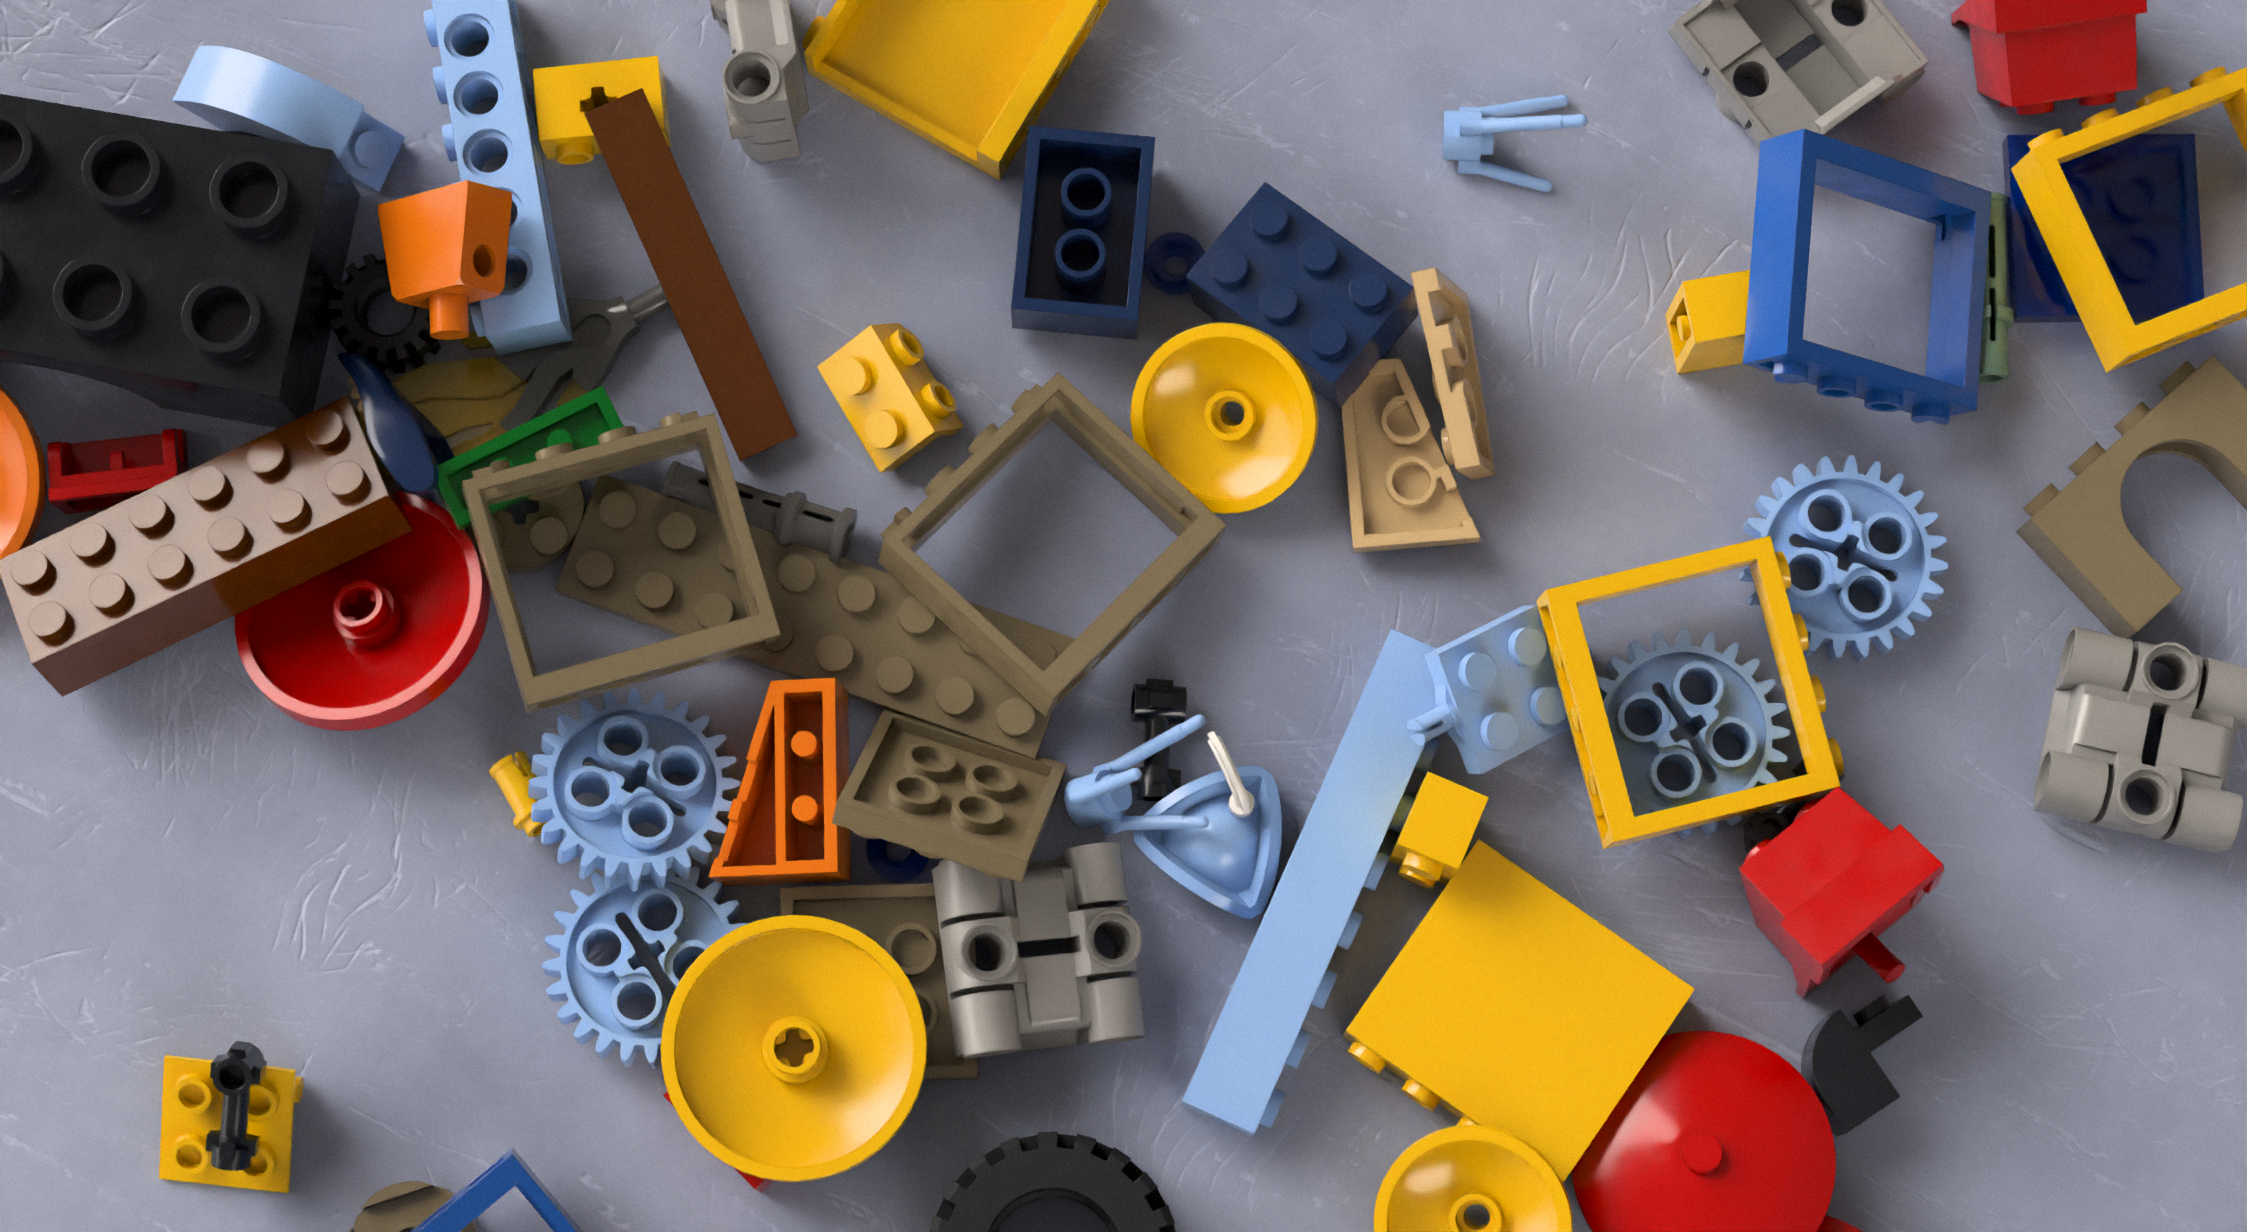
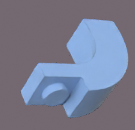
(284, 105)

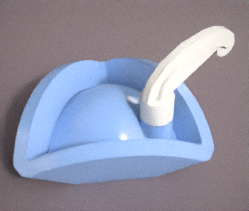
(1238, 852)

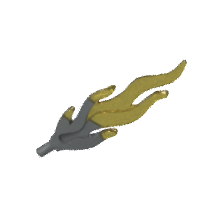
(520, 384)

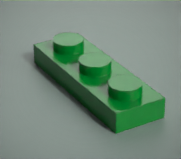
(573, 422)

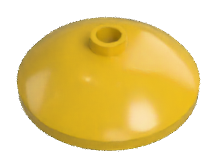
(1185, 425)
(1470, 1166)

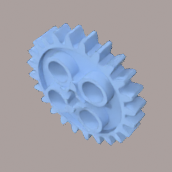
(1858, 505)
(1734, 706)
(604, 832)
(600, 992)

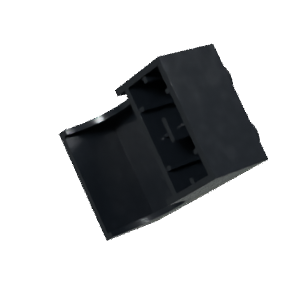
(170, 258)

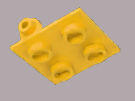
(195, 1107)

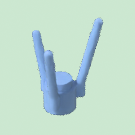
(1471, 134)
(1107, 793)

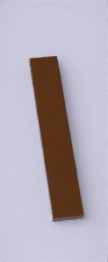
(691, 274)

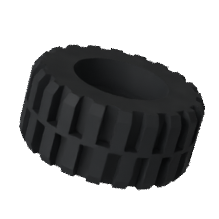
(1053, 1168)

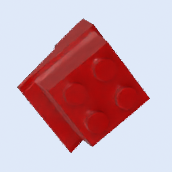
(2052, 50)
(1836, 887)

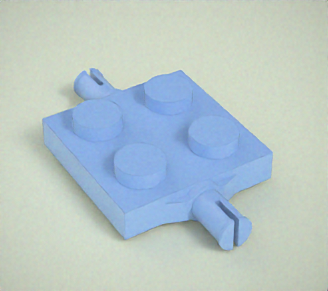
(1494, 691)

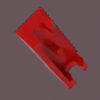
(112, 470)

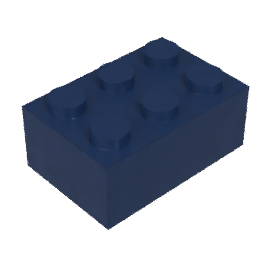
(1082, 232)
(1306, 290)

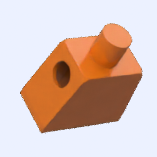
(447, 251)

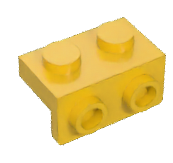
(890, 394)

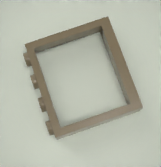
(617, 451)
(990, 451)

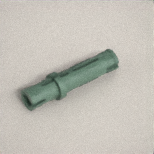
(1996, 314)

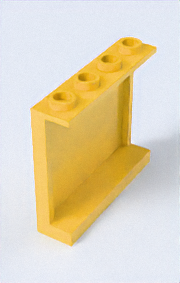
(953, 68)
(1516, 1010)

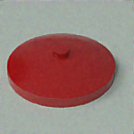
(373, 631)
(1710, 1143)

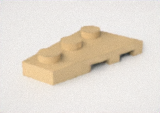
(1455, 372)
(1395, 470)

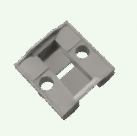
(763, 77)
(1820, 90)
(2100, 735)
(1048, 997)

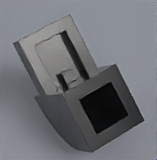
(1843, 1069)

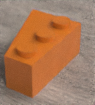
(790, 791)

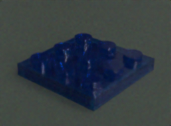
(2141, 214)

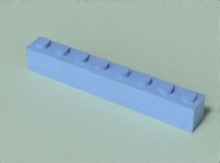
(1317, 895)

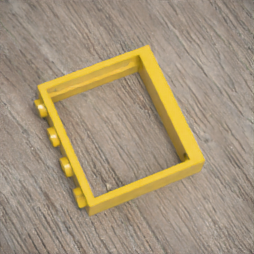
(2073, 244)
(1590, 722)

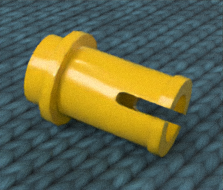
(514, 781)

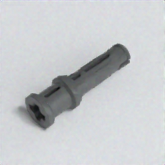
(788, 517)

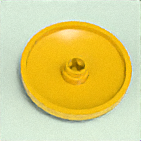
(794, 1048)

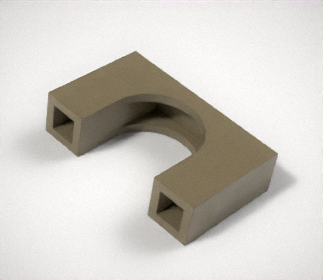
(2083, 526)

